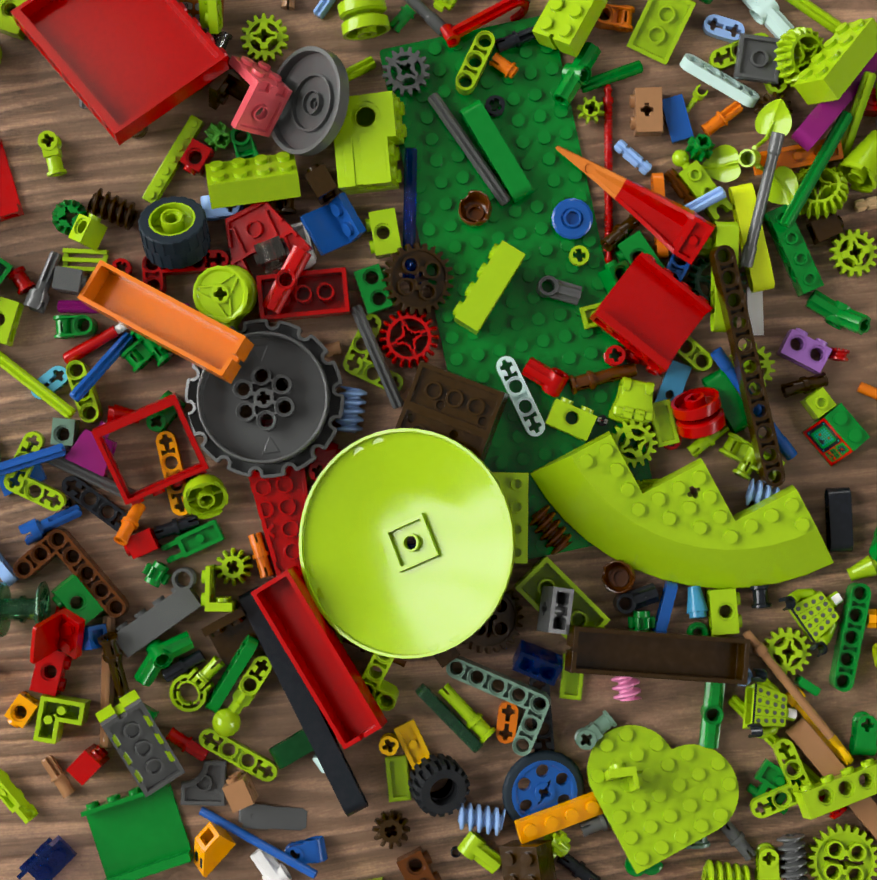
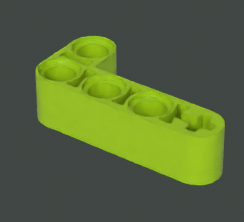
(378, 684)

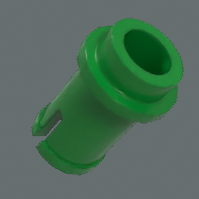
(403, 17)

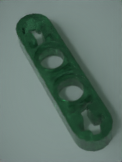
(449, 718)

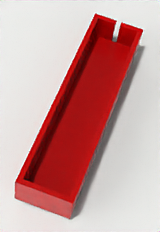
(319, 658)

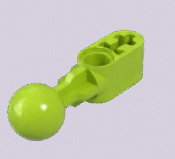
(227, 720)

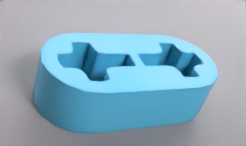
(49, 376)

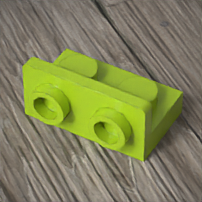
(211, 15)

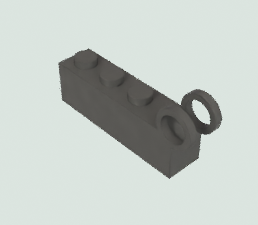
(161, 617)

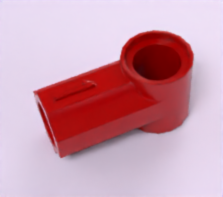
(551, 379)

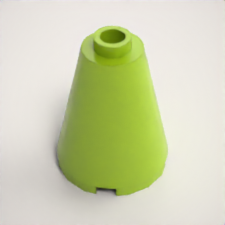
(861, 165)

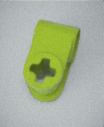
(767, 868)

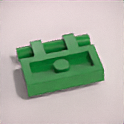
(770, 776)

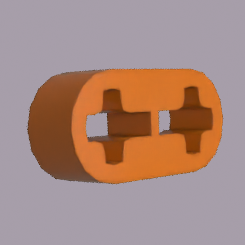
(501, 722)

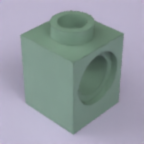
(58, 425)

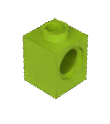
(88, 231)
(818, 403)

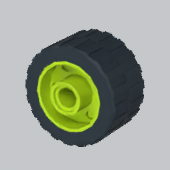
(174, 232)

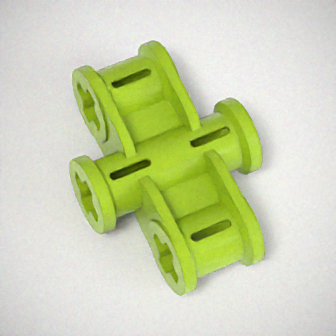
(743, 453)

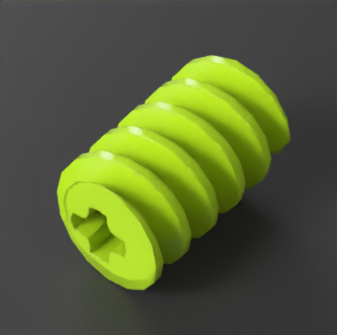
(724, 872)

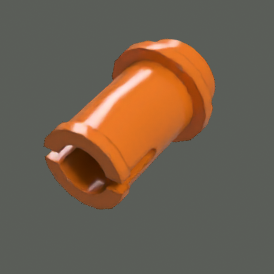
(504, 66)

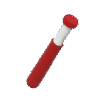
(93, 343)

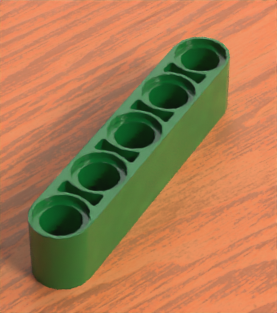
(496, 151)
(853, 647)

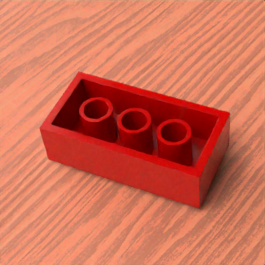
(316, 295)

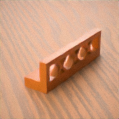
(796, 156)

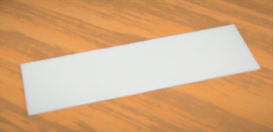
(755, 311)

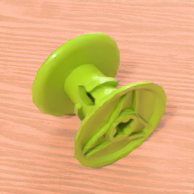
(210, 293)

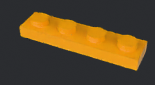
(557, 817)

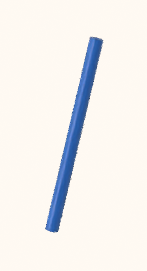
(259, 843)

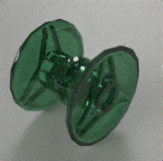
(23, 608)

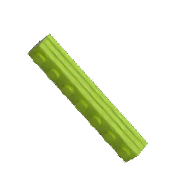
(172, 160)

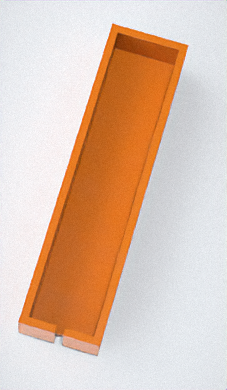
(166, 321)

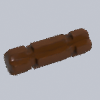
(679, 186)

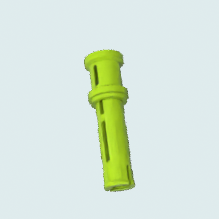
(473, 719)

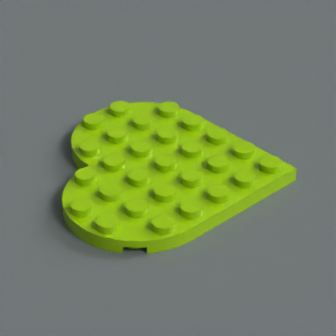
(681, 799)

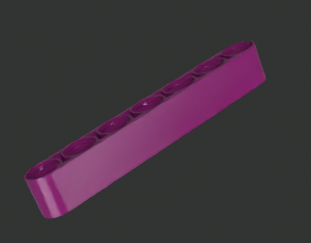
(826, 112)

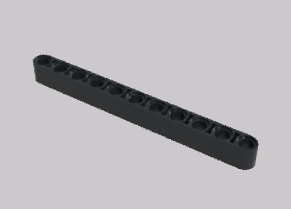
(308, 713)

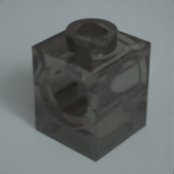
(270, 254)

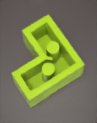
(55, 712)

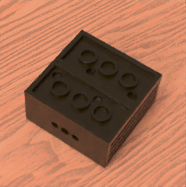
(453, 407)

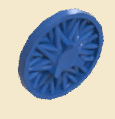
(572, 218)

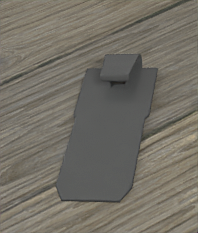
(272, 817)

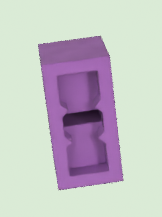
(802, 356)

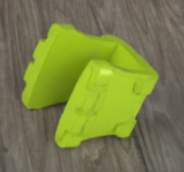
(633, 402)

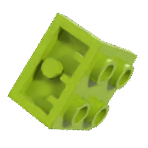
(208, 599)

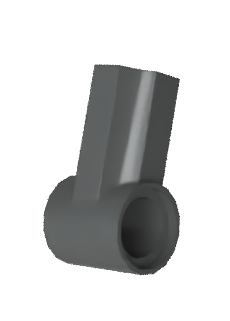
(561, 290)

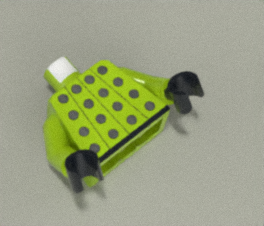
(814, 615)
(765, 707)

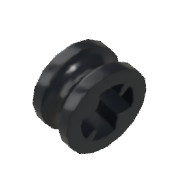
(501, 104)

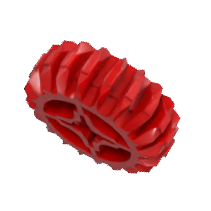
(418, 335)

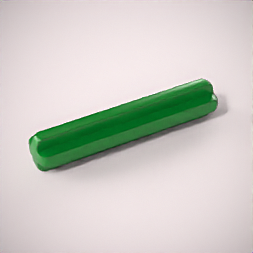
(613, 76)

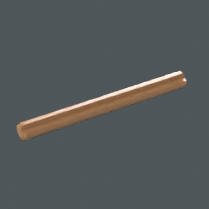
(107, 684)

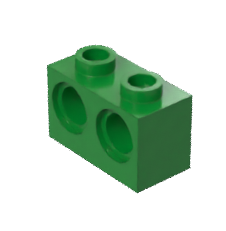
(369, 291)

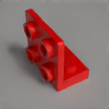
(59, 631)

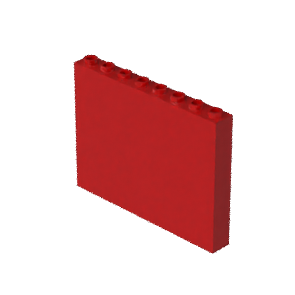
(124, 55)

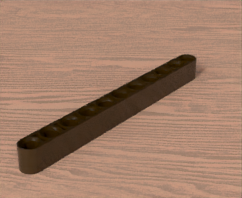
(739, 358)

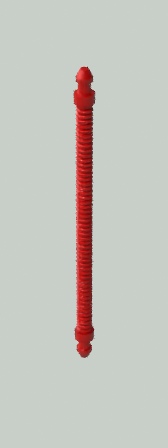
(608, 102)

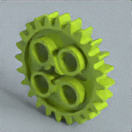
(846, 840)

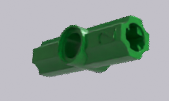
(576, 74)
(710, 727)

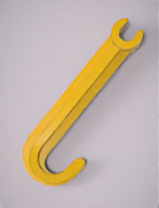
(834, 743)

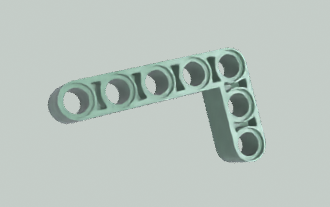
(506, 694)

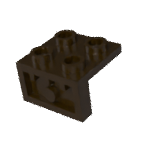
(224, 85)
(229, 633)

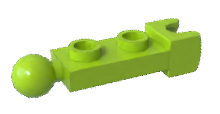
(699, 182)

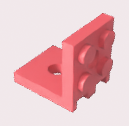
(264, 92)

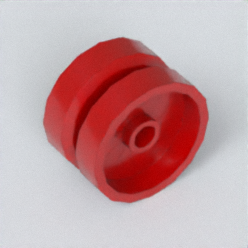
(698, 412)

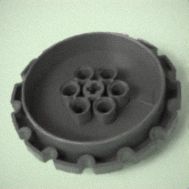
(292, 435)

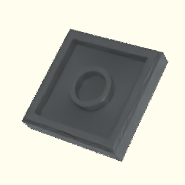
(755, 59)

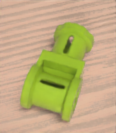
(52, 154)

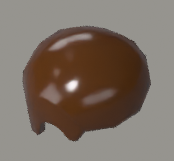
(475, 208)
(618, 576)

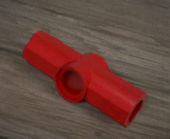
(294, 266)

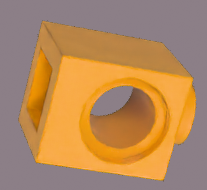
(31, 705)

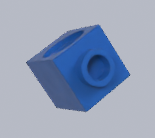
(91, 636)

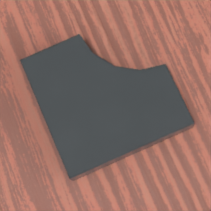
(207, 786)

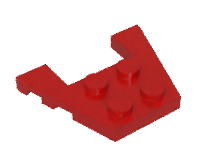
(257, 225)

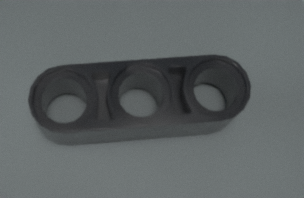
(838, 519)

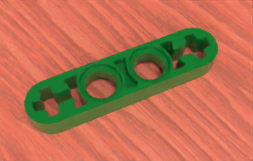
(232, 673)

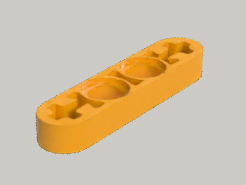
(167, 472)

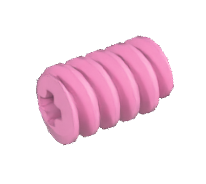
(626, 688)

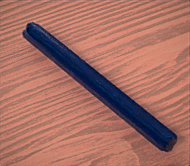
(409, 209)

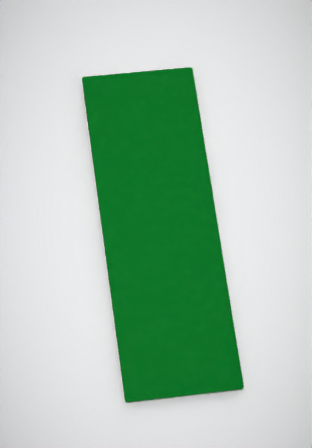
(521, 321)

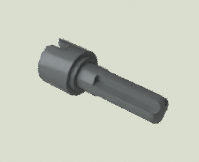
(38, 297)

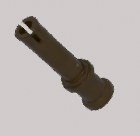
(113, 658)

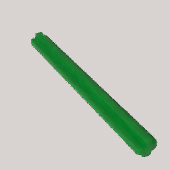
(816, 169)

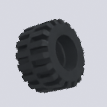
(449, 796)

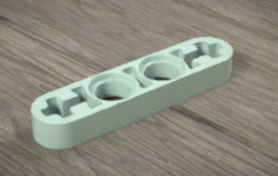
(719, 80)
(524, 394)

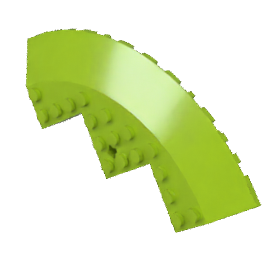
(680, 533)

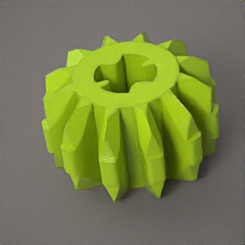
(241, 564)

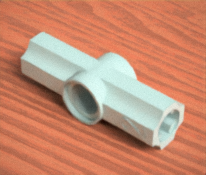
(768, 13)

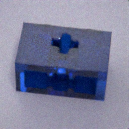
(537, 662)

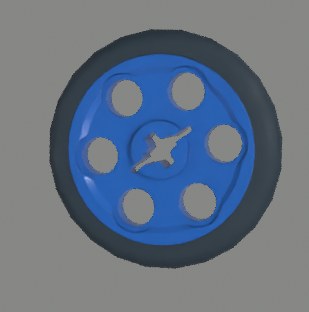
(526, 768)

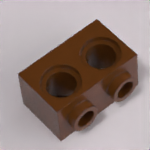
(423, 872)

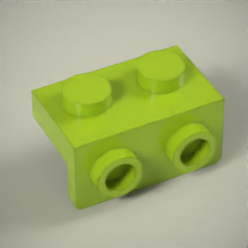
(620, 771)

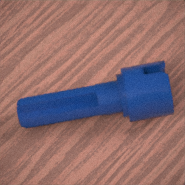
(39, 527)

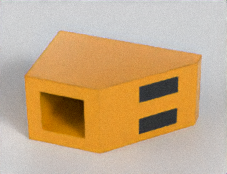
(211, 847)

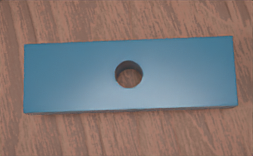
(673, 381)

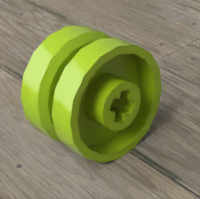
(363, 19)

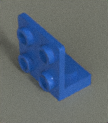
(333, 225)

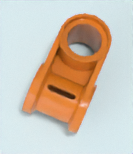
(616, 18)

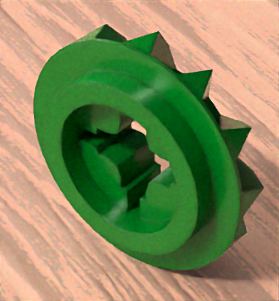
(60, 212)

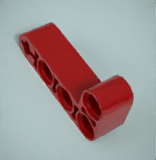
(160, 274)

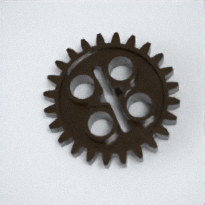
(421, 259)
(508, 618)

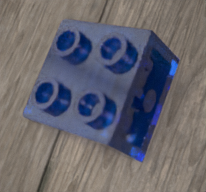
(49, 861)

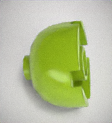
(205, 496)

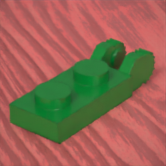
(195, 540)

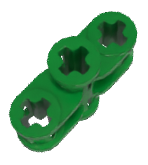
(144, 352)

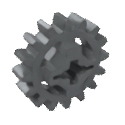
(414, 77)

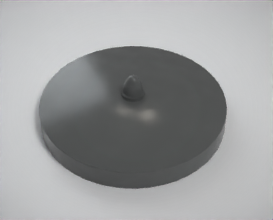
(316, 104)

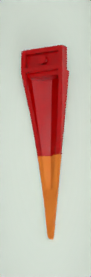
(671, 223)

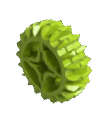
(796, 51)
(832, 193)

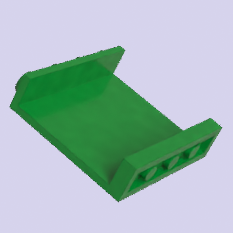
(138, 833)

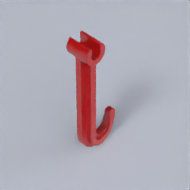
(453, 33)

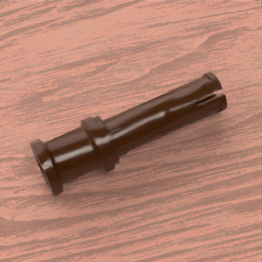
(592, 379)

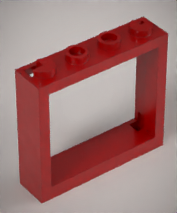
(157, 487)

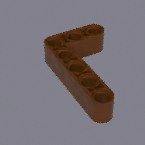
(77, 568)

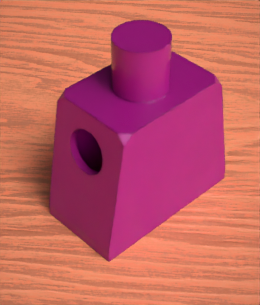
(88, 455)

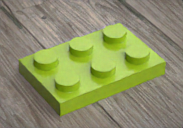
(660, 28)

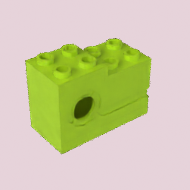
(368, 142)

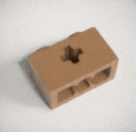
(651, 100)
(240, 791)

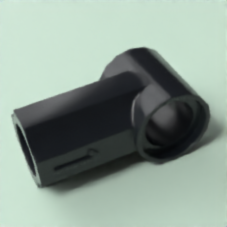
(638, 598)

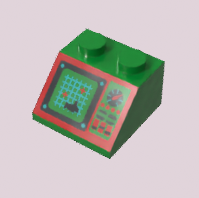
(835, 434)

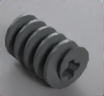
(793, 856)

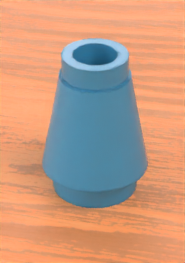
(696, 603)

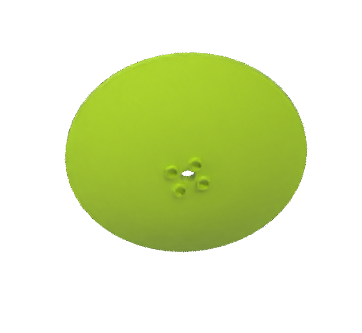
(358, 552)

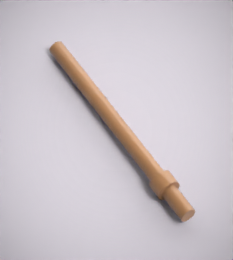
(761, 651)

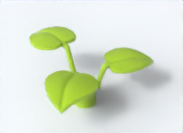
(726, 159)

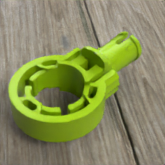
(204, 676)

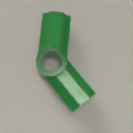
(838, 314)
(161, 656)

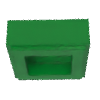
(808, 686)

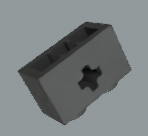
(69, 280)
(555, 610)

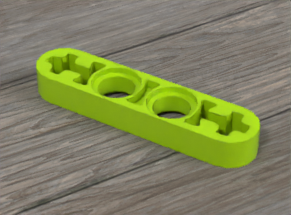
(236, 758)

